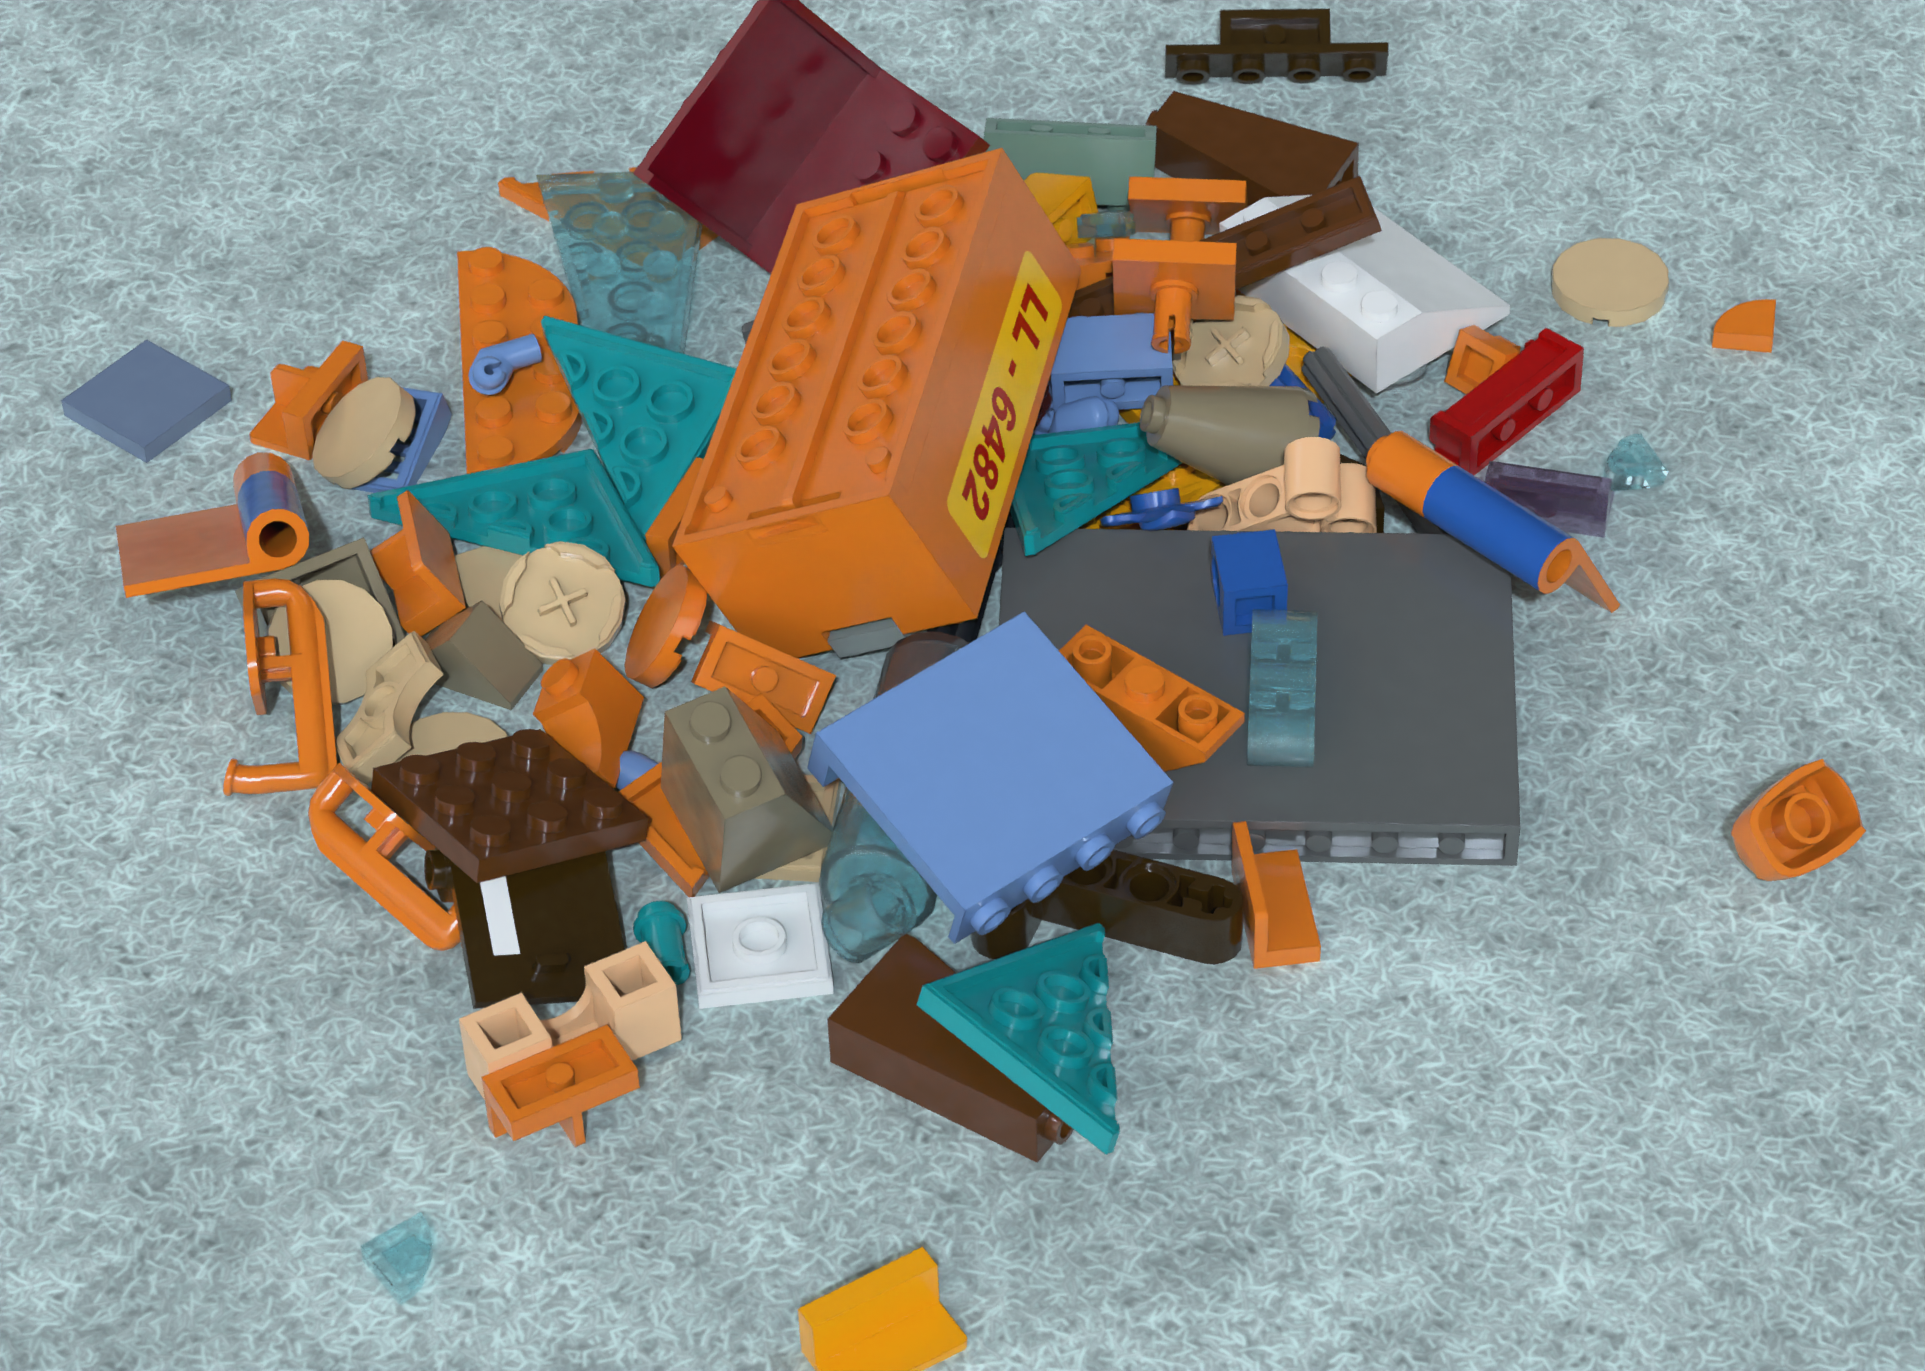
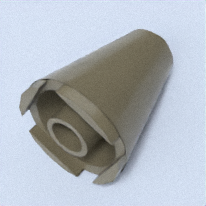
(1228, 428)

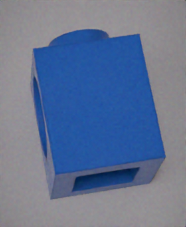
(1246, 577)

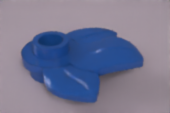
(1160, 510)

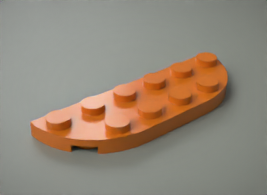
(535, 411)

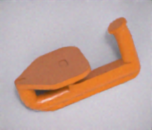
(311, 687)
(369, 861)

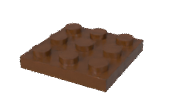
(508, 804)

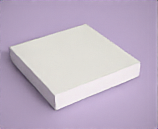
(759, 945)

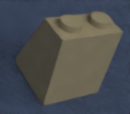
(737, 790)

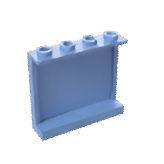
(995, 773)

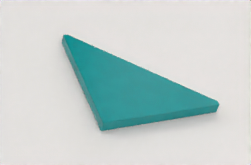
(642, 409)
(1078, 477)
(533, 506)
(1042, 1026)

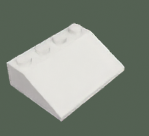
(1375, 302)

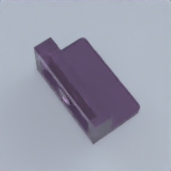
(1562, 498)

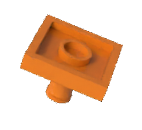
(1184, 205)
(1174, 283)

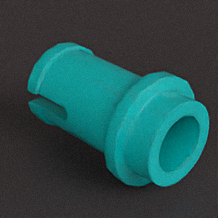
(662, 929)

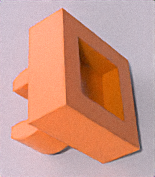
(1477, 357)

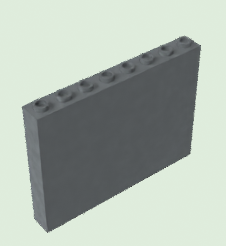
(1407, 689)

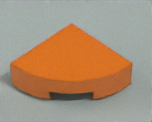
(1746, 327)

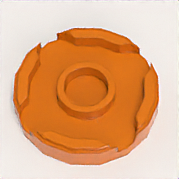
(666, 618)

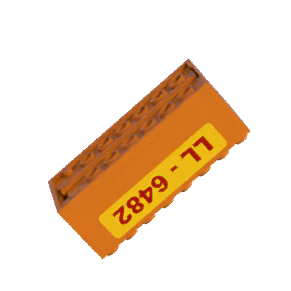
(881, 411)

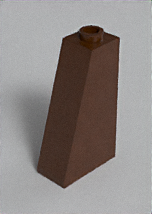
(1228, 143)
(906, 1051)

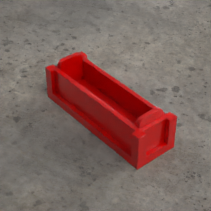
(1509, 402)

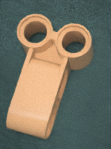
(1301, 496)

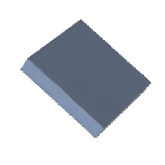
(146, 400)

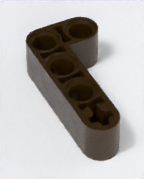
(1136, 904)

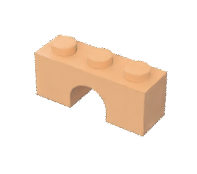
(622, 990)

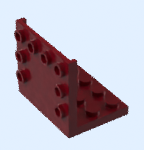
(790, 121)

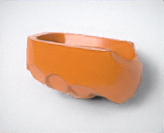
(1798, 823)

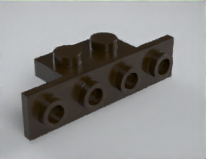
(1275, 45)

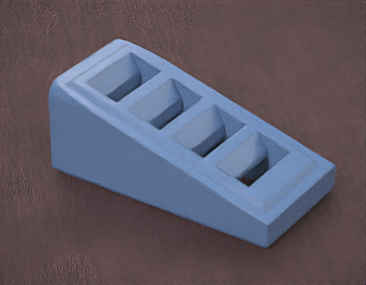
(432, 419)

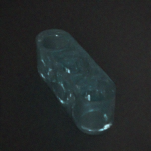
(1282, 688)

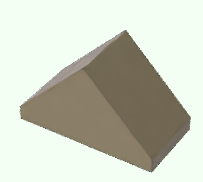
(483, 657)

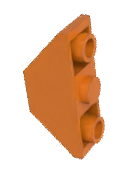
(1160, 709)

